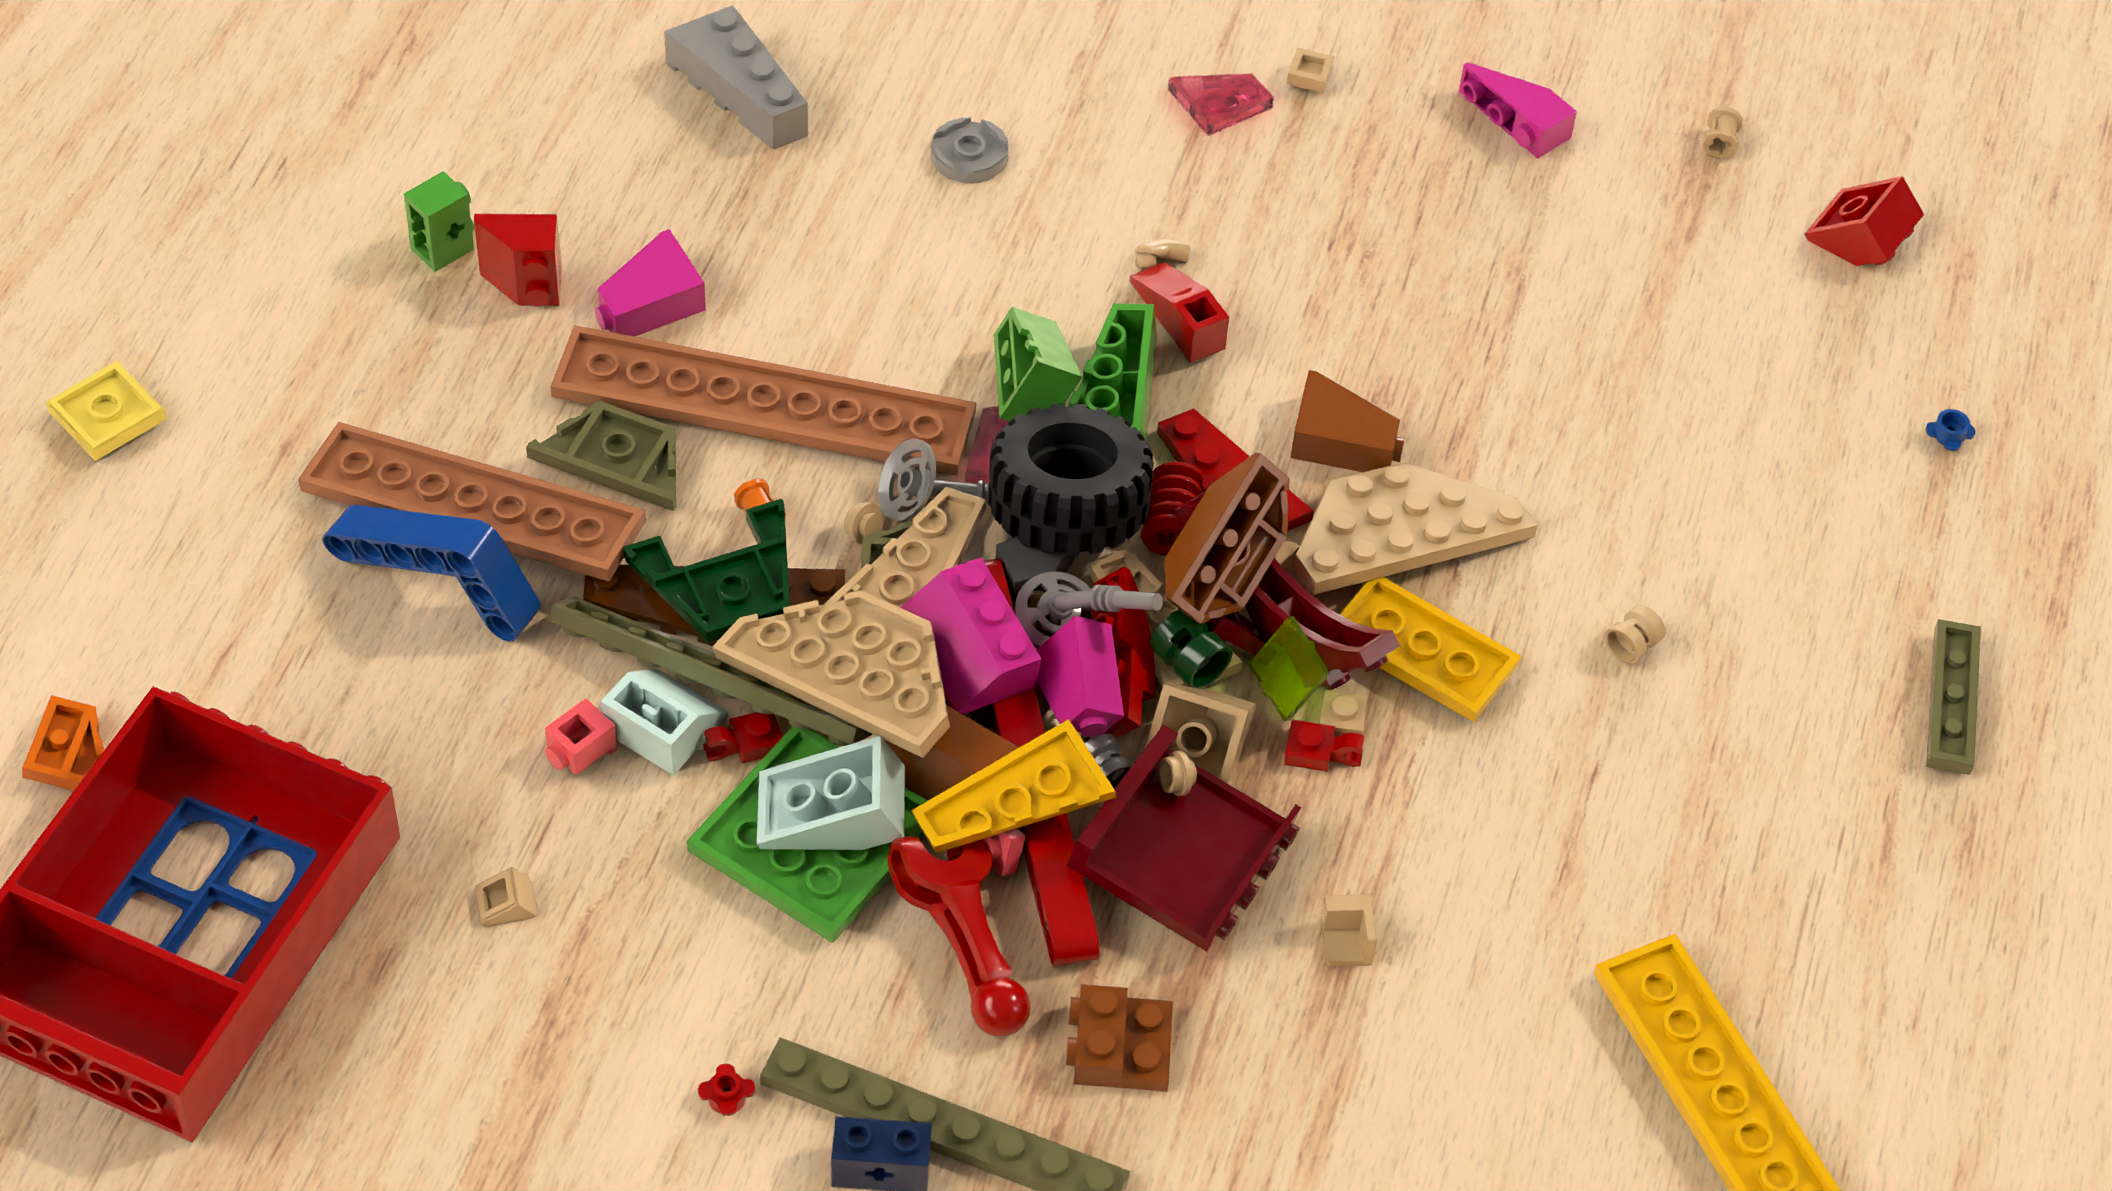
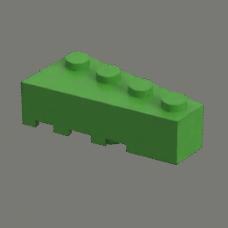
(1122, 366)

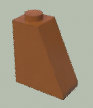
(1343, 428)

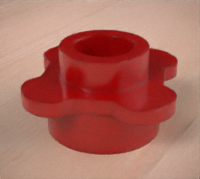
(726, 1102)

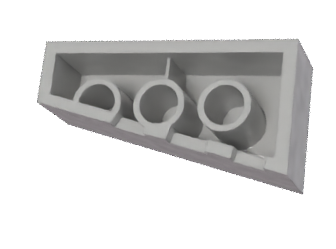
(740, 73)

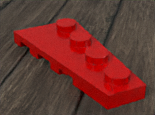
(1201, 444)

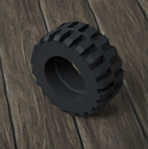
(1070, 479)

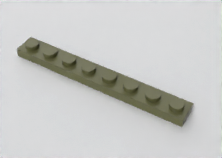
(696, 666)
(955, 1129)

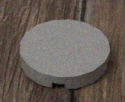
(969, 150)

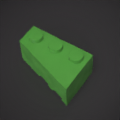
(1032, 364)

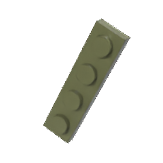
(1953, 697)

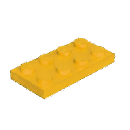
(1435, 648)

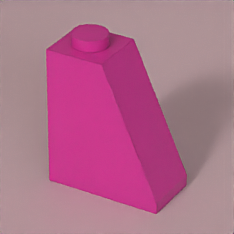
(651, 289)
(1082, 676)

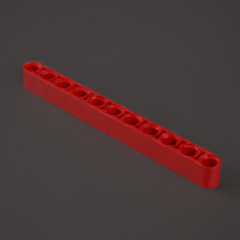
(1048, 843)

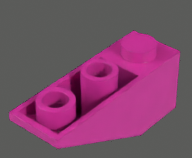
(1521, 108)

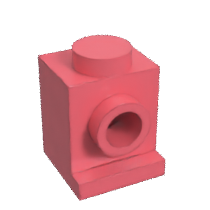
(579, 738)

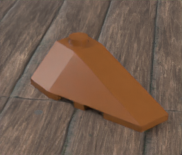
(954, 757)

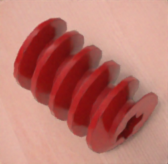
(1171, 487)

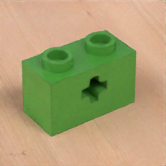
(439, 220)

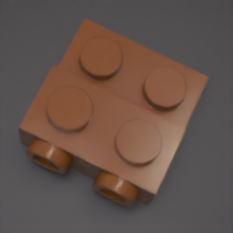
(1120, 1039)

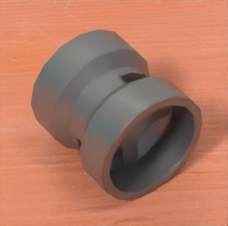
(1107, 755)

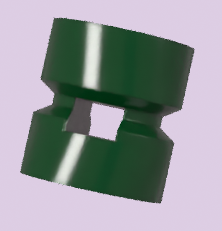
(1192, 650)

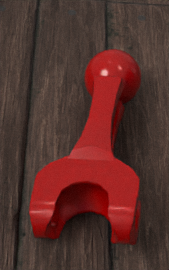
(954, 900)

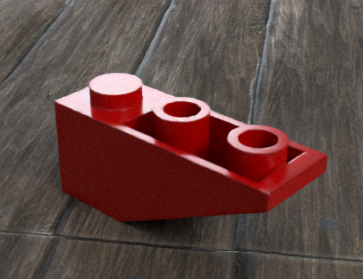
(1184, 310)

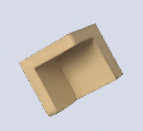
(1348, 930)

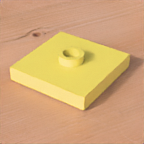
(106, 410)

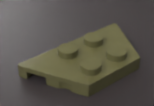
(615, 451)

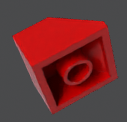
(1867, 221)
(521, 256)

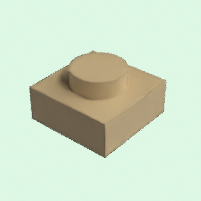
(1310, 70)
(1343, 711)

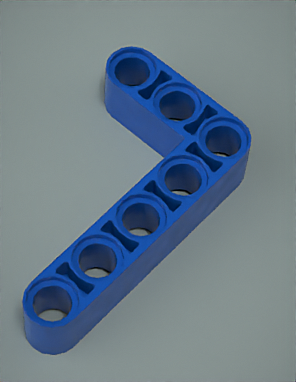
(441, 546)

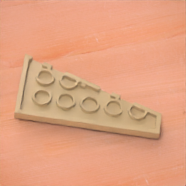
(925, 549)

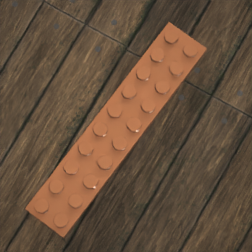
(760, 398)

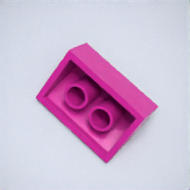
(976, 636)

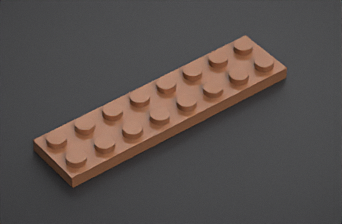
(528, 513)

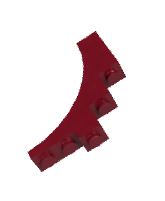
(1337, 640)

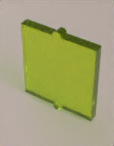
(1289, 669)

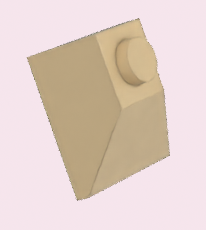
(1208, 726)

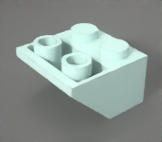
(660, 717)

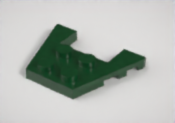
(725, 587)

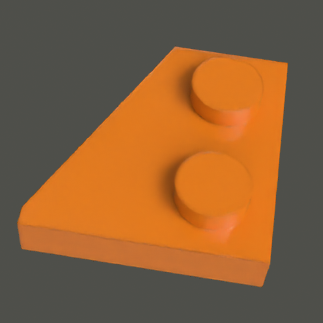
(64, 744)

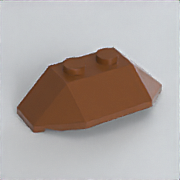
(1229, 541)

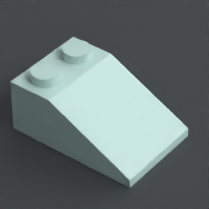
(833, 799)

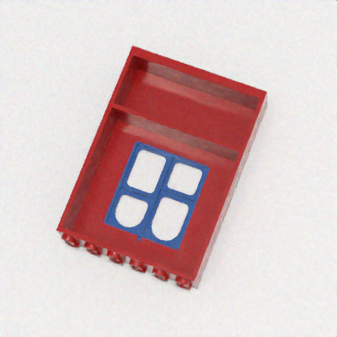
(134, 1015)

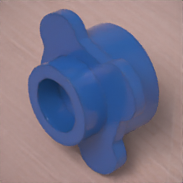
(1951, 429)

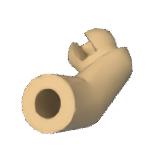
(1161, 248)

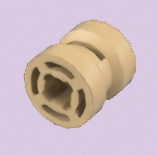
(1631, 638)

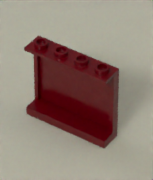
(1182, 855)

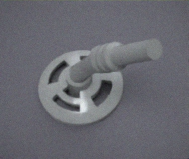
(915, 482)
(1063, 602)

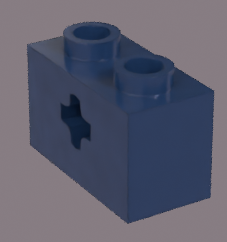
(880, 1154)

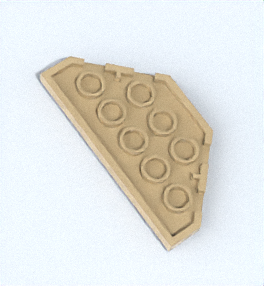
(1401, 522)
(852, 661)

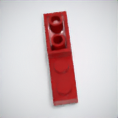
(1132, 653)

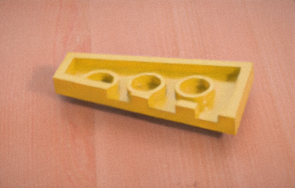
(1022, 788)

